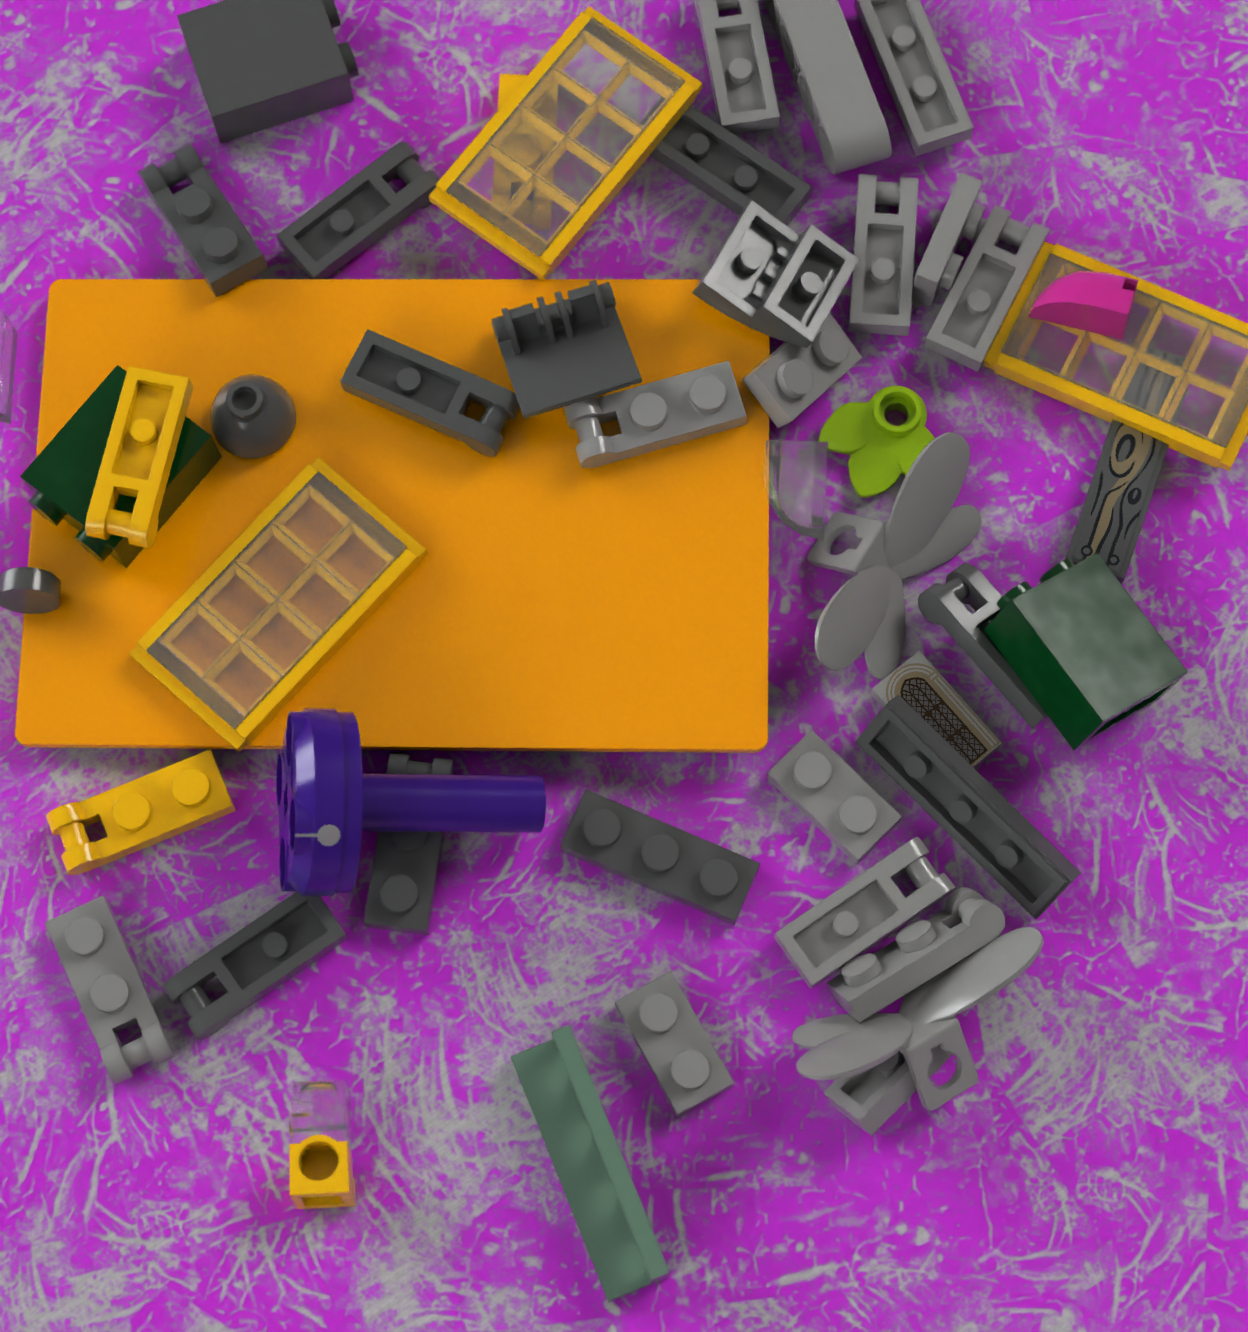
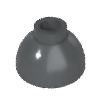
(252, 416)

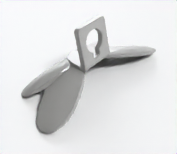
(918, 537)
(924, 1021)

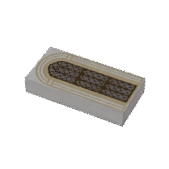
(940, 707)

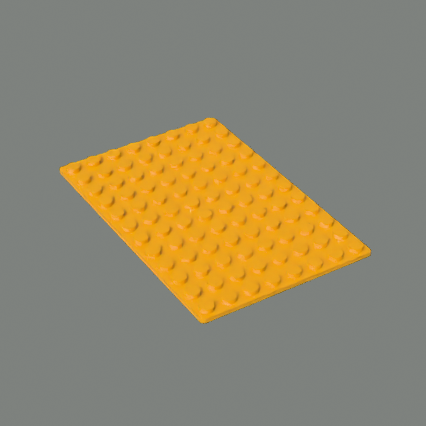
(550, 592)

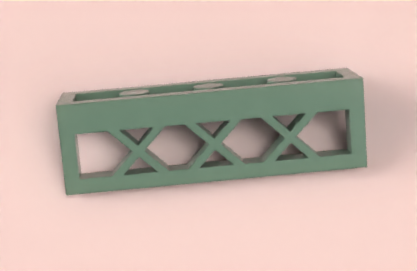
(590, 1166)

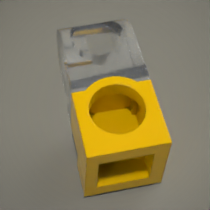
(321, 1145)

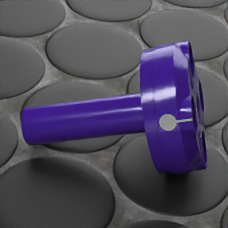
(330, 802)

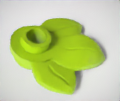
(875, 447)

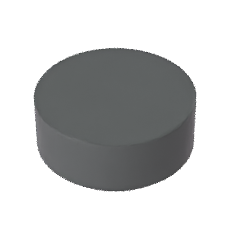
(29, 590)

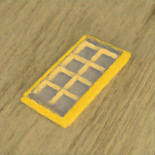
(565, 142)
(1170, 377)
(278, 603)

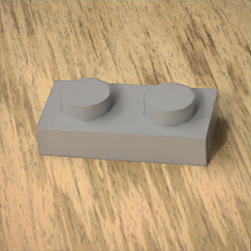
(940, 263)
(798, 375)
(833, 797)
(674, 1044)
(878, 1092)

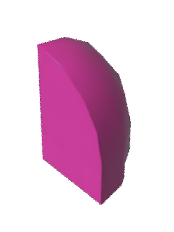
(1088, 302)

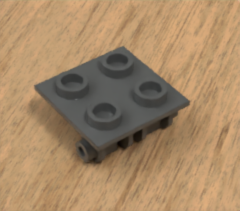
(565, 349)

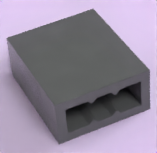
(267, 61)

